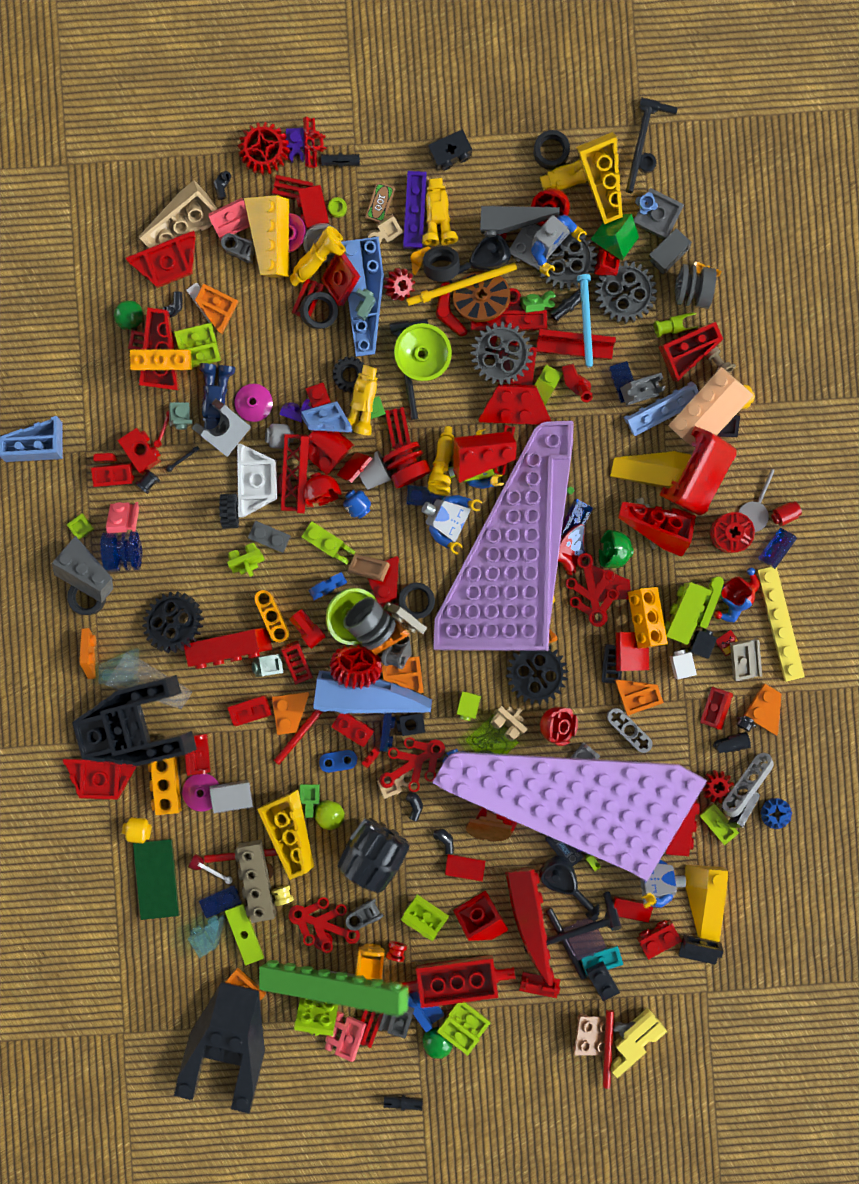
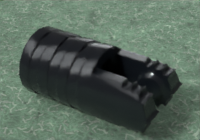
(733, 743)

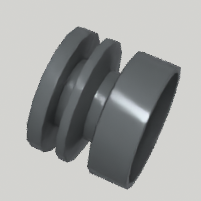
(695, 286)
(369, 623)

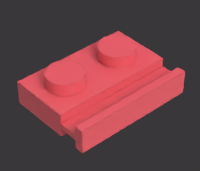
(230, 218)
(122, 517)

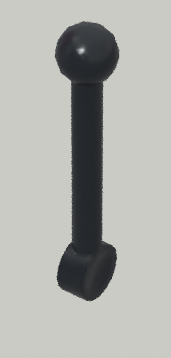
(169, 468)

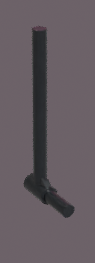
(649, 107)
(396, 329)
(611, 921)

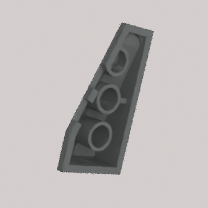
(506, 219)

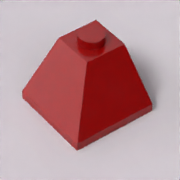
(480, 918)

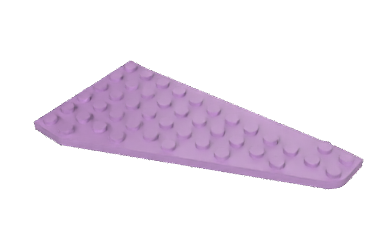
(510, 574)
(599, 806)

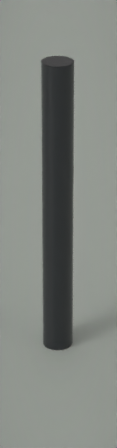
(558, 928)

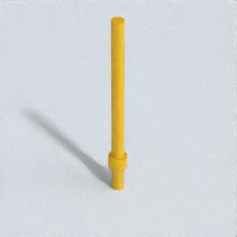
(426, 296)

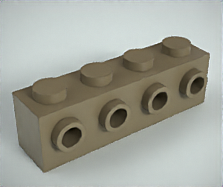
(256, 881)

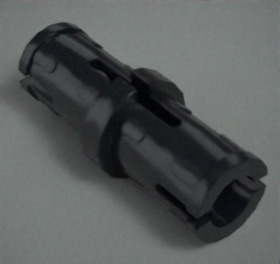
(340, 160)
(566, 306)
(403, 1103)

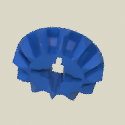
(769, 808)

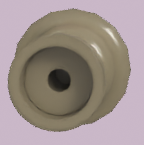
(714, 355)

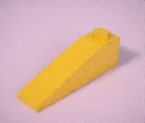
(651, 469)
(707, 896)

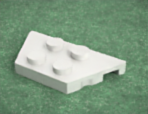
(255, 480)

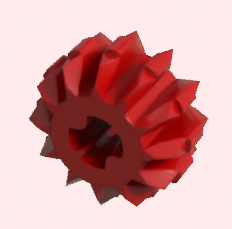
(402, 277)
(715, 779)

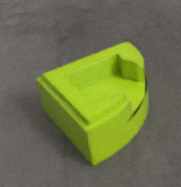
(592, 861)

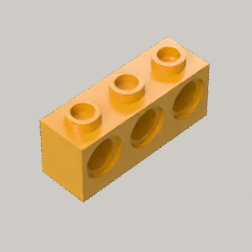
(160, 360)
(647, 617)
(172, 793)

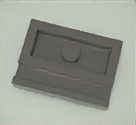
(397, 1024)

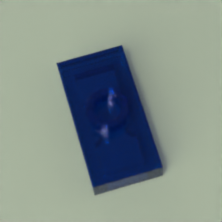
(621, 376)

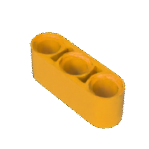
(264, 609)

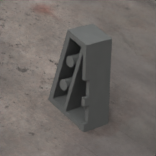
(83, 571)

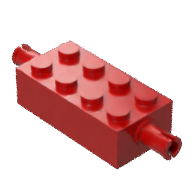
(458, 981)

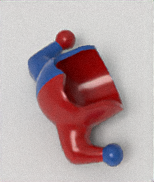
(738, 596)

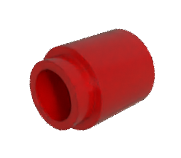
(786, 513)

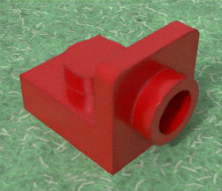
(318, 395)

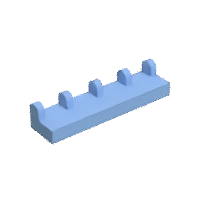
(661, 409)

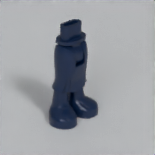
(211, 414)

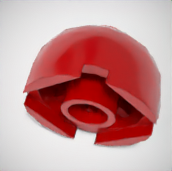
(552, 198)
(320, 490)
(558, 725)

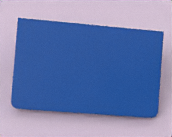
(425, 1016)

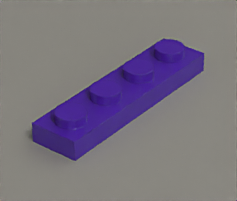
(414, 209)

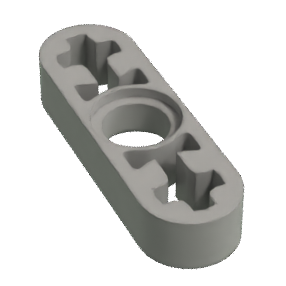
(635, 744)

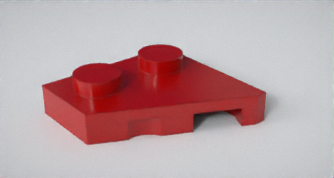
(620, 583)
(387, 590)

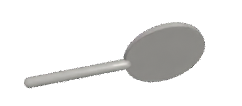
(755, 510)

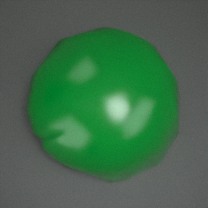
(128, 315)
(435, 1044)

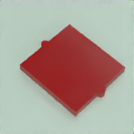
(354, 467)

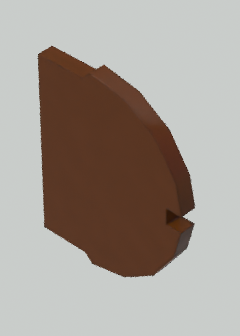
(488, 828)

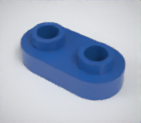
(338, 762)

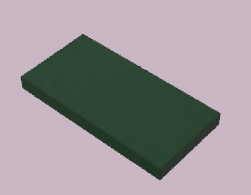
(156, 879)

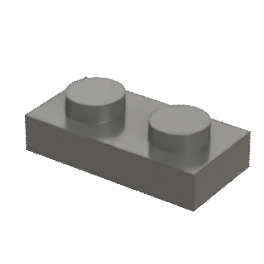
(269, 536)

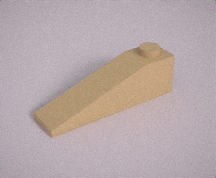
(182, 215)

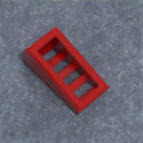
(289, 647)

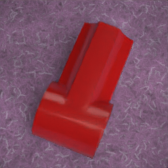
(309, 631)

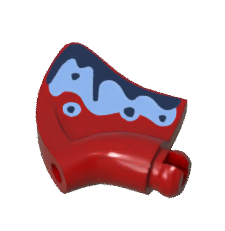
(571, 547)

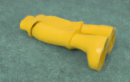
(564, 176)
(437, 214)
(327, 243)
(362, 400)
(438, 482)

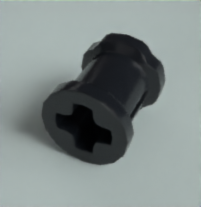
(147, 481)

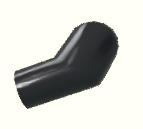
(220, 184)
(177, 304)
(416, 804)
(446, 838)

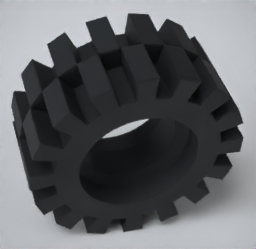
(339, 369)
(229, 511)

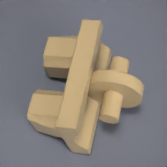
(511, 720)

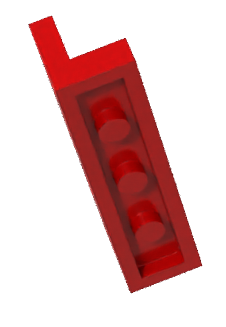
(573, 344)
(302, 472)

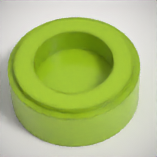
(337, 207)

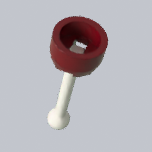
(198, 863)

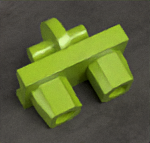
(246, 562)

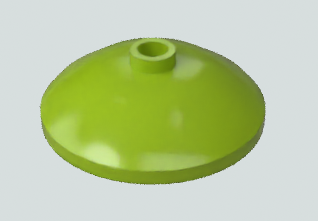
(423, 339)
(337, 611)

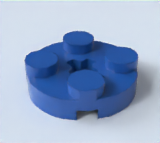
(327, 586)

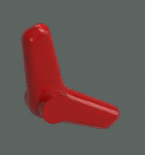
(445, 315)

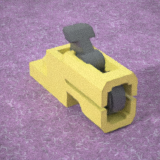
(633, 1038)

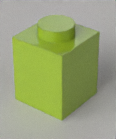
(468, 705)

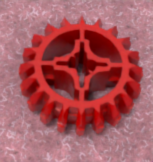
(256, 149)
(355, 666)

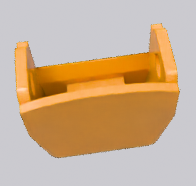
(370, 961)

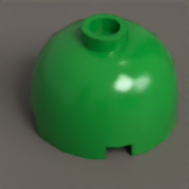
(616, 549)

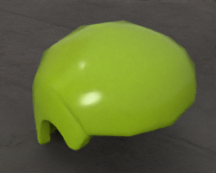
(329, 815)

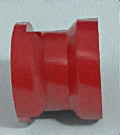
(396, 951)

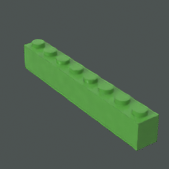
(334, 987)

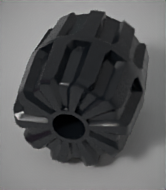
(373, 855)

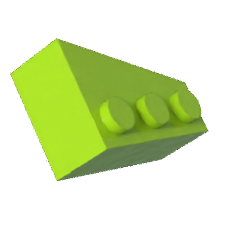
(686, 612)

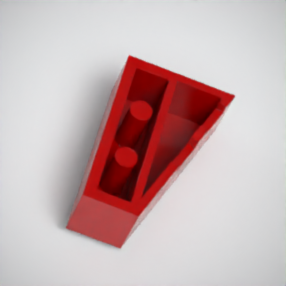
(482, 453)

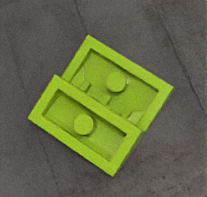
(201, 342)
(463, 1027)

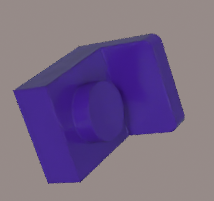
(293, 410)

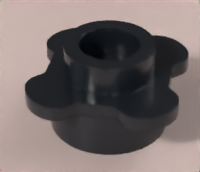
(745, 723)

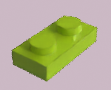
(718, 823)

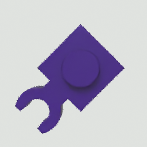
(296, 142)

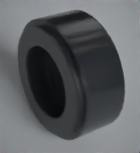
(647, 163)

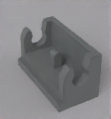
(670, 251)
(642, 389)

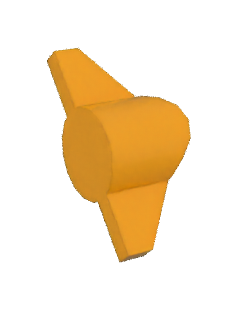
(417, 259)

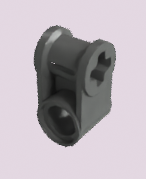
(243, 248)
(397, 653)
(364, 914)

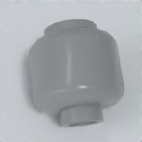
(275, 435)

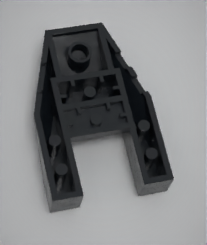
(118, 728)
(229, 1033)

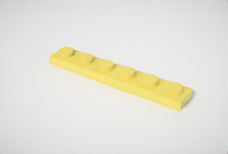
(780, 624)

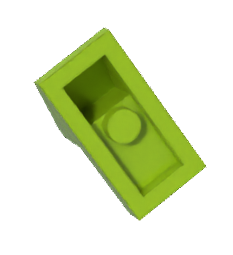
(547, 382)

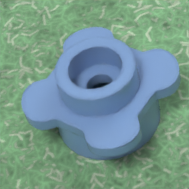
(648, 197)

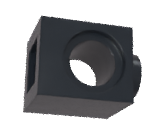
(702, 643)
(418, 718)

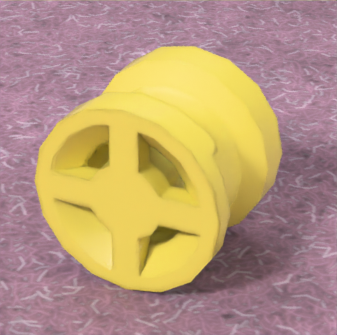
(282, 895)

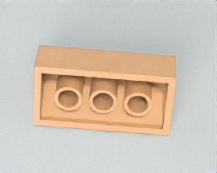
(712, 406)

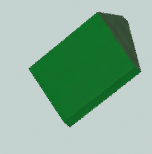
(617, 236)

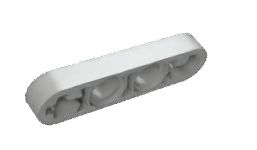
(745, 783)

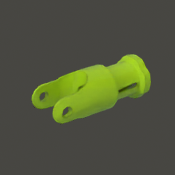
(673, 325)

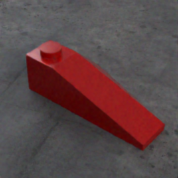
(666, 528)

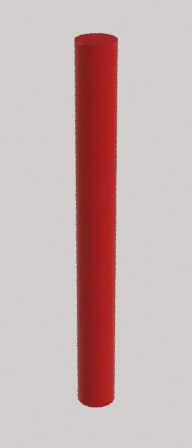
(296, 738)
(231, 856)
(608, 1049)

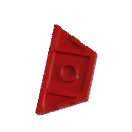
(167, 260)
(515, 406)
(99, 779)

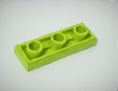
(248, 945)

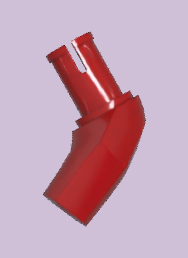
(576, 382)

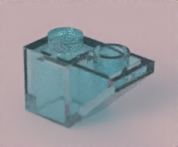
(207, 938)

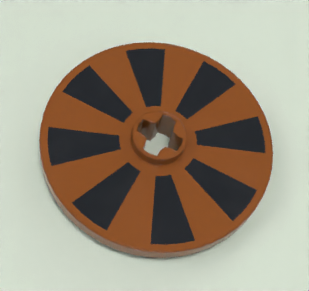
(489, 306)

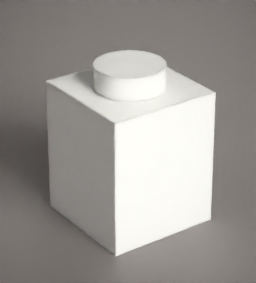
(682, 664)

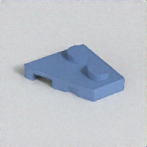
(326, 418)

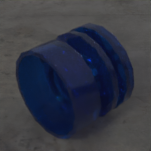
(118, 551)

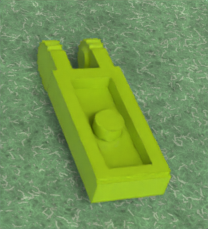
(326, 541)
(710, 602)

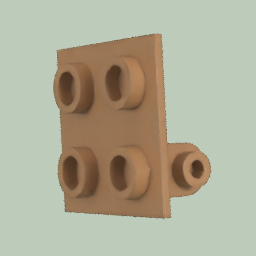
(590, 1035)

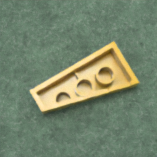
(602, 172)
(270, 233)
(288, 833)

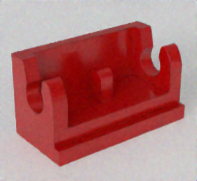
(112, 474)
(249, 710)
(198, 761)

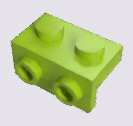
(424, 917)

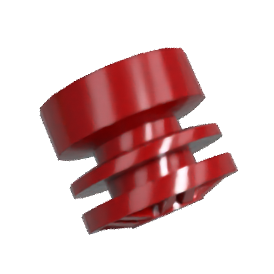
(406, 464)
(723, 540)

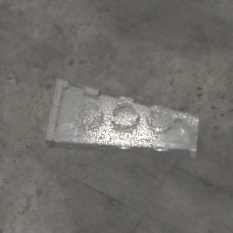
(134, 672)

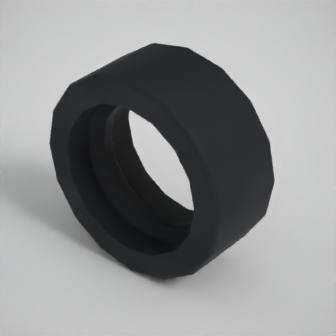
(554, 135)
(441, 273)
(332, 307)
(413, 586)
(71, 597)

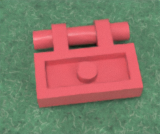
(350, 1037)

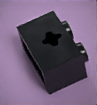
(456, 143)

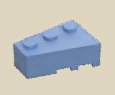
(34, 443)

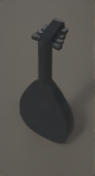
(488, 255)
(560, 877)

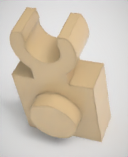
(388, 229)
(395, 789)

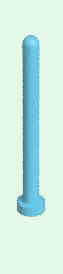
(583, 279)

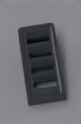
(606, 655)

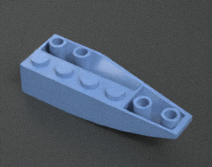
(367, 260)
(378, 698)

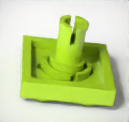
(316, 1019)

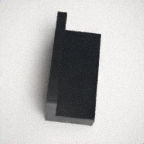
(700, 949)

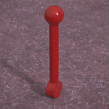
(158, 443)

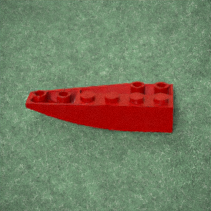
(528, 916)

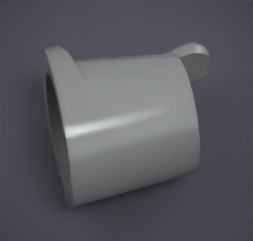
(375, 472)

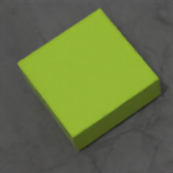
(80, 526)

